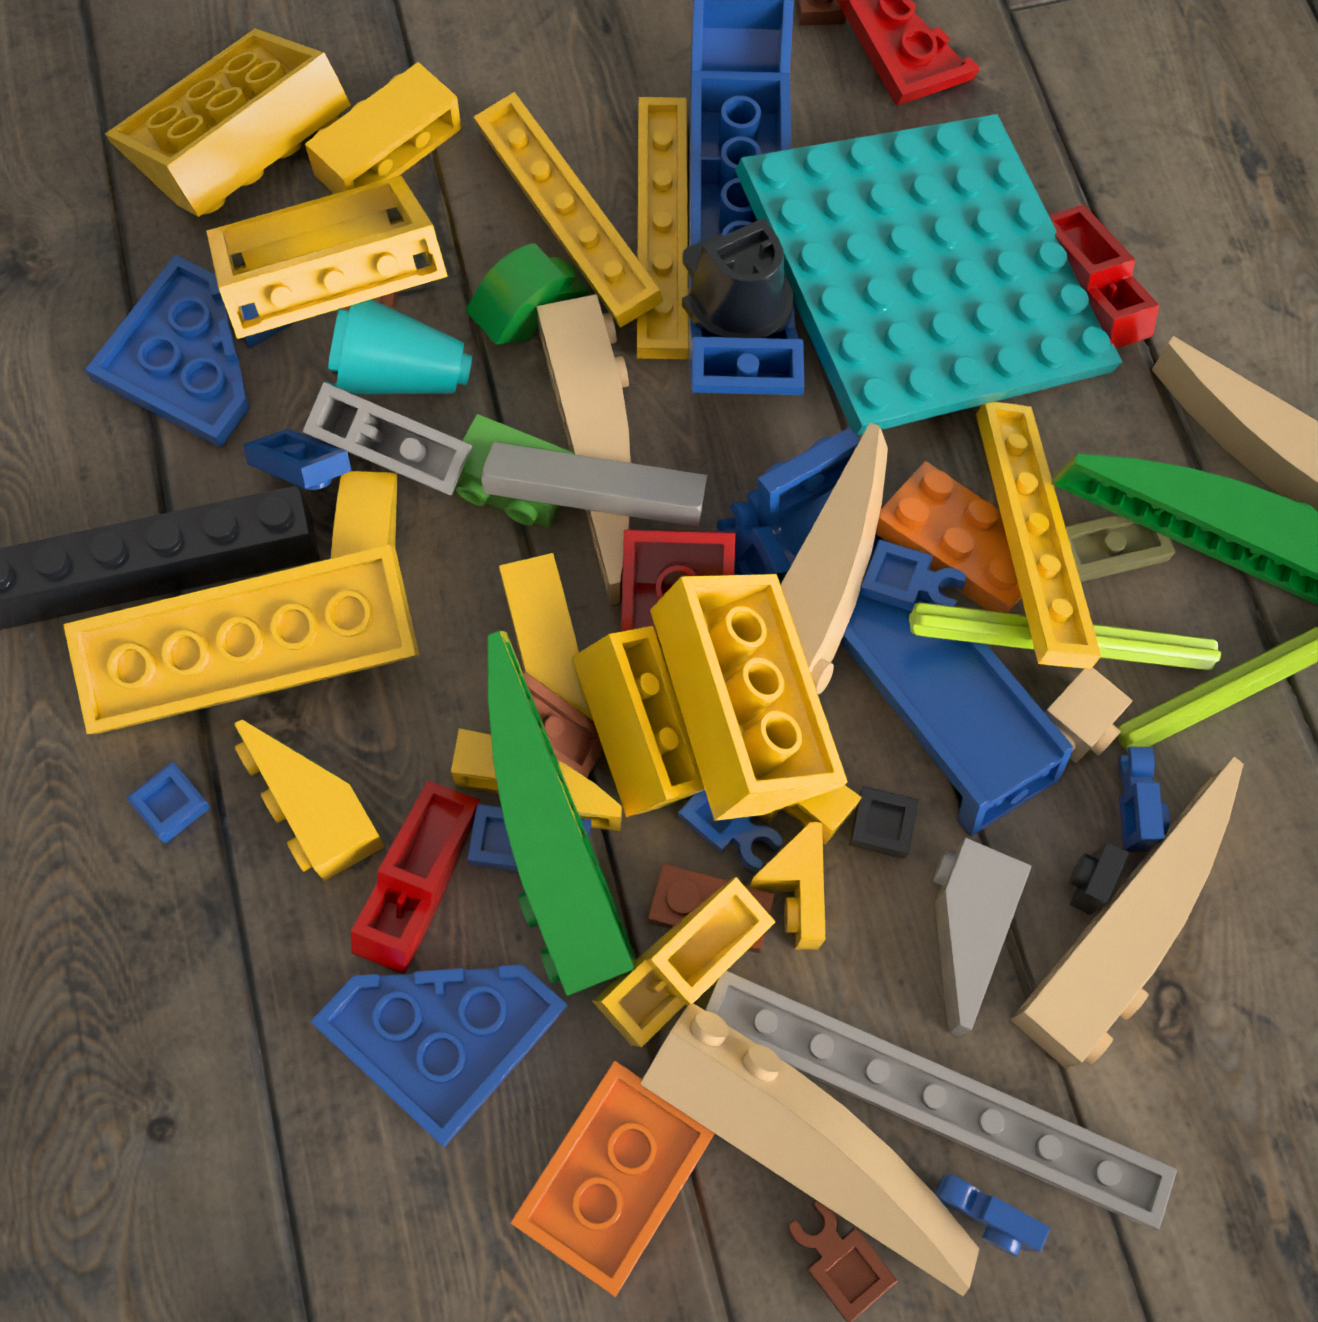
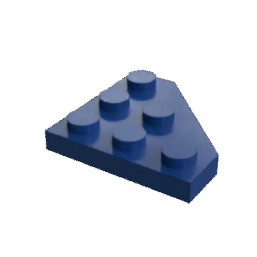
(178, 355)
(440, 1036)

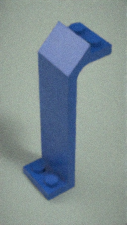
(947, 692)

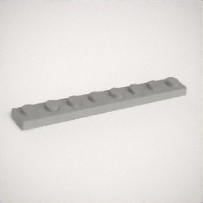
(948, 1102)

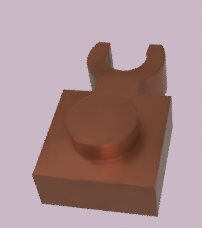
(846, 1266)

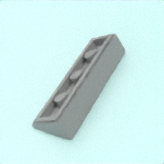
(594, 484)

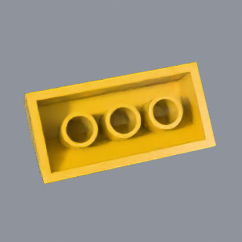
(745, 694)

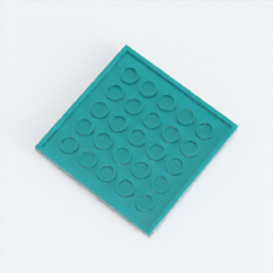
(926, 271)

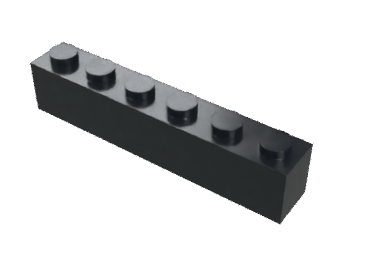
(155, 556)

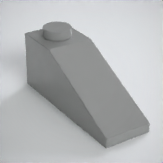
(387, 439)
(972, 921)

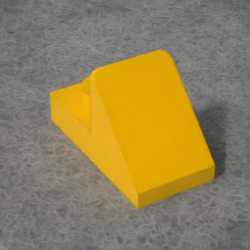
(799, 870)

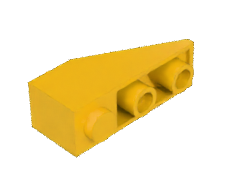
(319, 806)

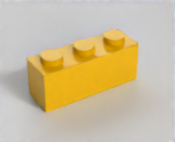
(385, 132)
(638, 720)

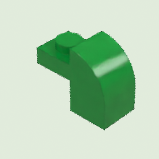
(515, 286)

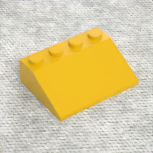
(231, 119)

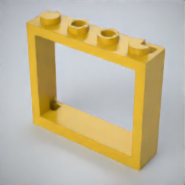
(324, 255)

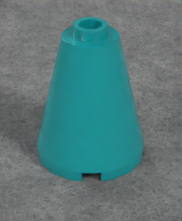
(392, 353)

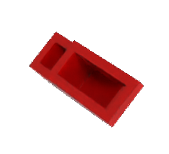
(1106, 275)
(414, 877)

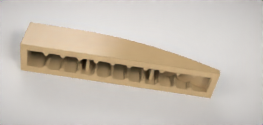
(591, 407)
(1246, 420)
(835, 557)
(1130, 934)
(808, 1140)

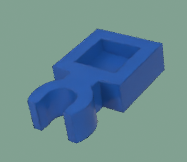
(755, 547)
(904, 575)
(1142, 812)
(721, 833)
(1003, 1224)

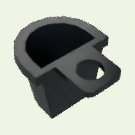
(739, 284)

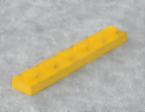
(569, 210)
(663, 224)
(1037, 537)

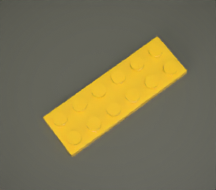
(241, 640)

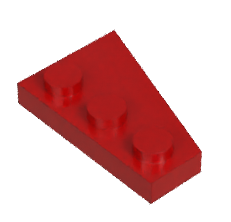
(905, 50)

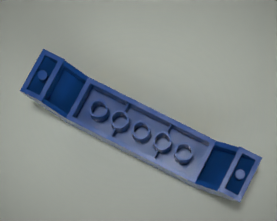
(737, 112)

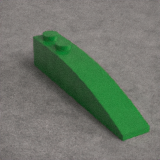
(1208, 513)
(548, 839)

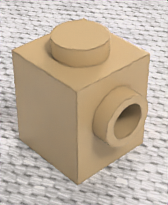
(1088, 712)

